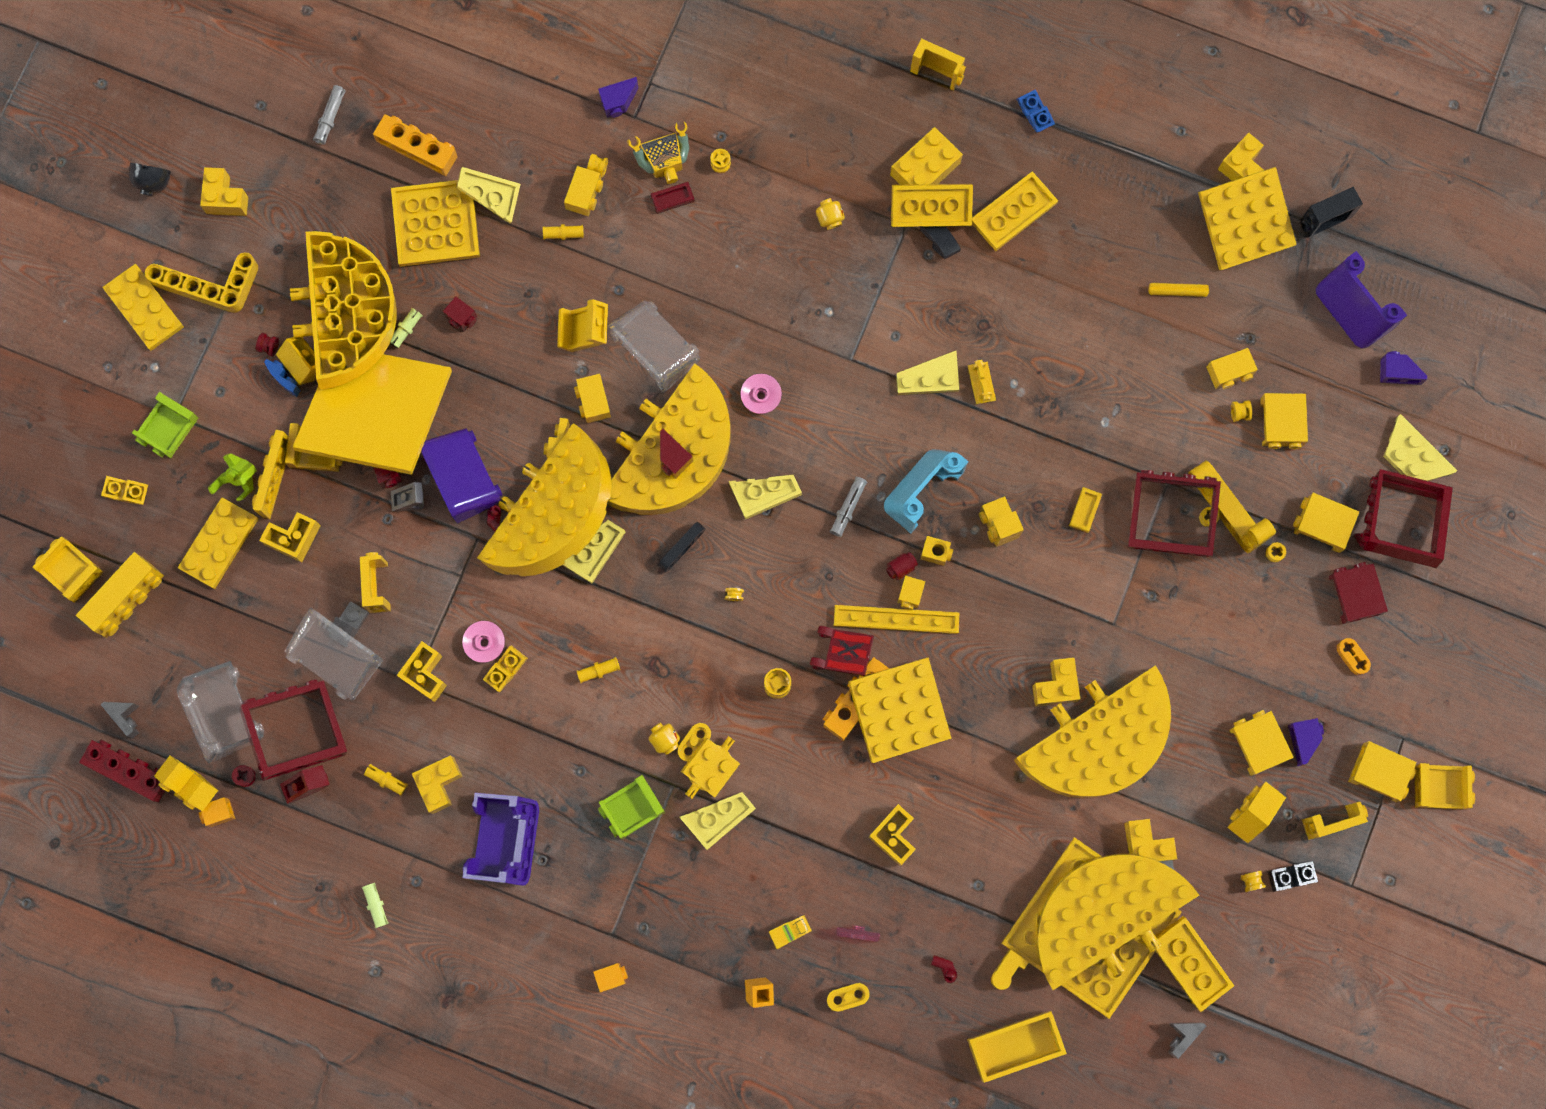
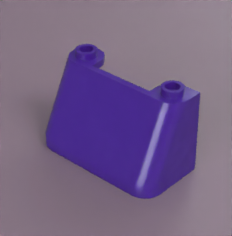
(1354, 306)
(460, 474)
(504, 839)

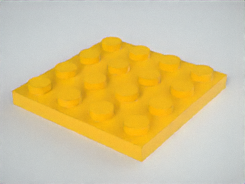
(1247, 218)
(434, 224)
(899, 710)

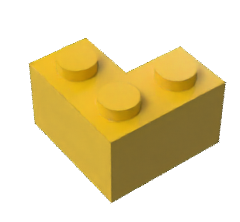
(1240, 160)
(218, 197)
(1001, 521)
(293, 542)
(418, 672)
(1063, 687)
(432, 781)
(186, 783)
(1257, 812)
(888, 835)
(1141, 842)

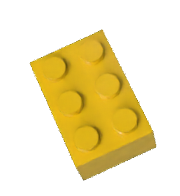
(927, 161)

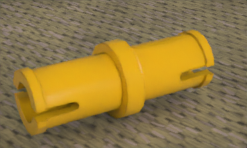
(563, 232)
(598, 670)
(385, 779)

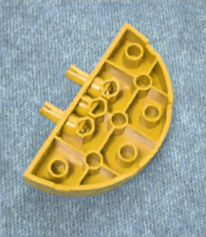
(349, 308)
(700, 424)
(555, 512)
(1106, 744)
(1104, 908)

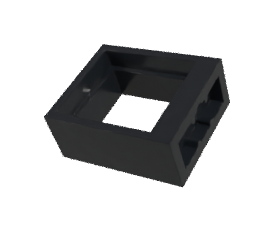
(1331, 211)

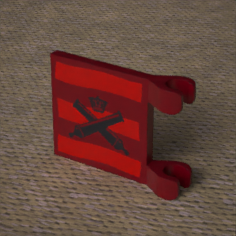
(847, 651)

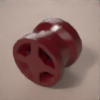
(267, 344)
(245, 779)

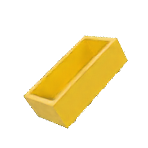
(120, 595)
(1016, 1046)

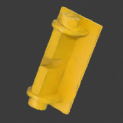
(981, 382)

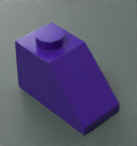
(618, 97)
(1400, 369)
(1305, 739)

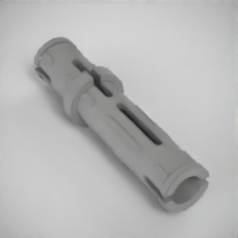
(327, 119)
(838, 527)

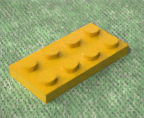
(932, 205)
(1014, 211)
(143, 307)
(270, 481)
(218, 543)
(1192, 964)

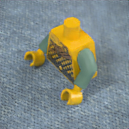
(663, 155)

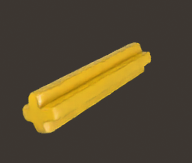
(1178, 289)

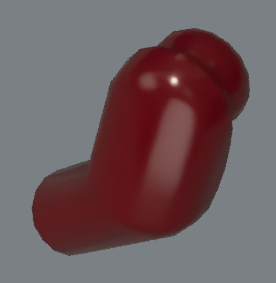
(493, 517)
(947, 967)

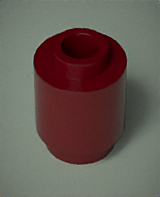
(901, 566)

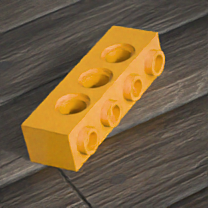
(439, 162)
(840, 727)

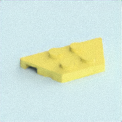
(1414, 454)

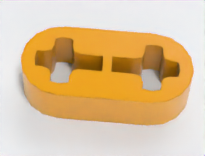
(1357, 653)

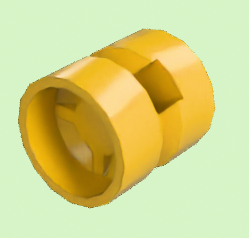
(777, 683)

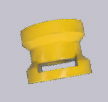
(720, 155)
(598, 164)
(1241, 411)
(1253, 881)

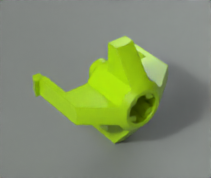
(238, 473)

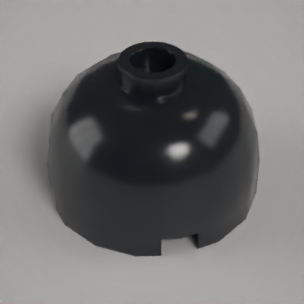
(148, 178)

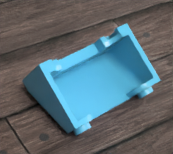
(902, 503)

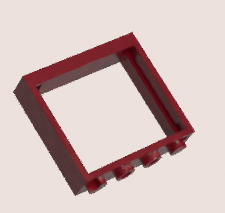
(1187, 480)
(1416, 486)
(301, 762)

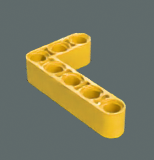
(205, 287)
(1232, 513)

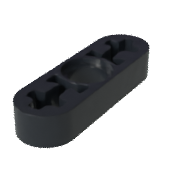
(681, 547)

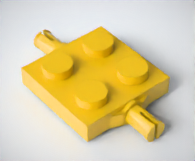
(710, 767)

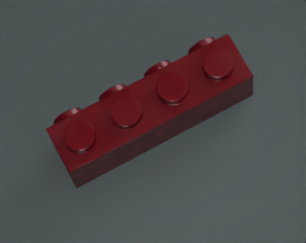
(122, 769)

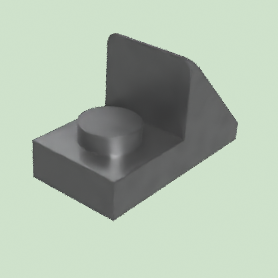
(408, 497)
(351, 619)
(119, 714)
(1189, 1033)

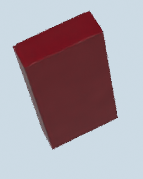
(672, 197)

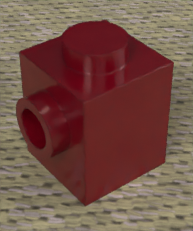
(460, 314)
(387, 478)

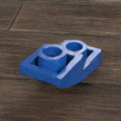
(1035, 112)
(278, 372)

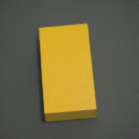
(1085, 510)

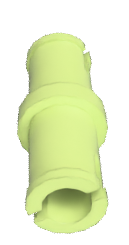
(405, 327)
(375, 905)

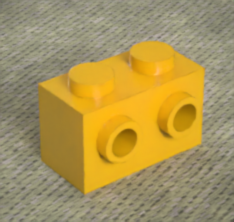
(583, 191)
(298, 359)
(1232, 369)
(593, 398)

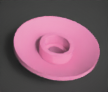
(761, 384)
(478, 632)

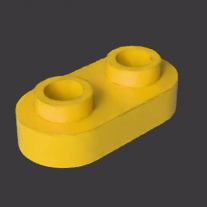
(692, 741)
(847, 996)

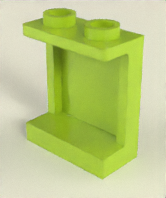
(165, 426)
(630, 808)

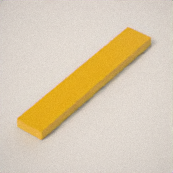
(896, 619)

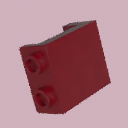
(1359, 592)

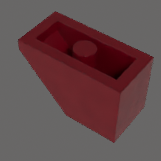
(672, 455)
(304, 783)

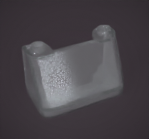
(654, 344)
(332, 654)
(213, 711)

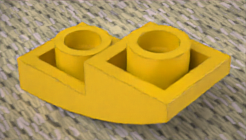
(560, 430)
(124, 490)
(505, 668)

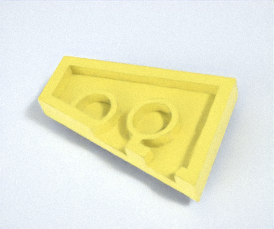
(490, 191)
(933, 376)
(763, 494)
(596, 553)
(716, 820)

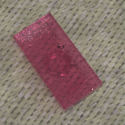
(857, 932)

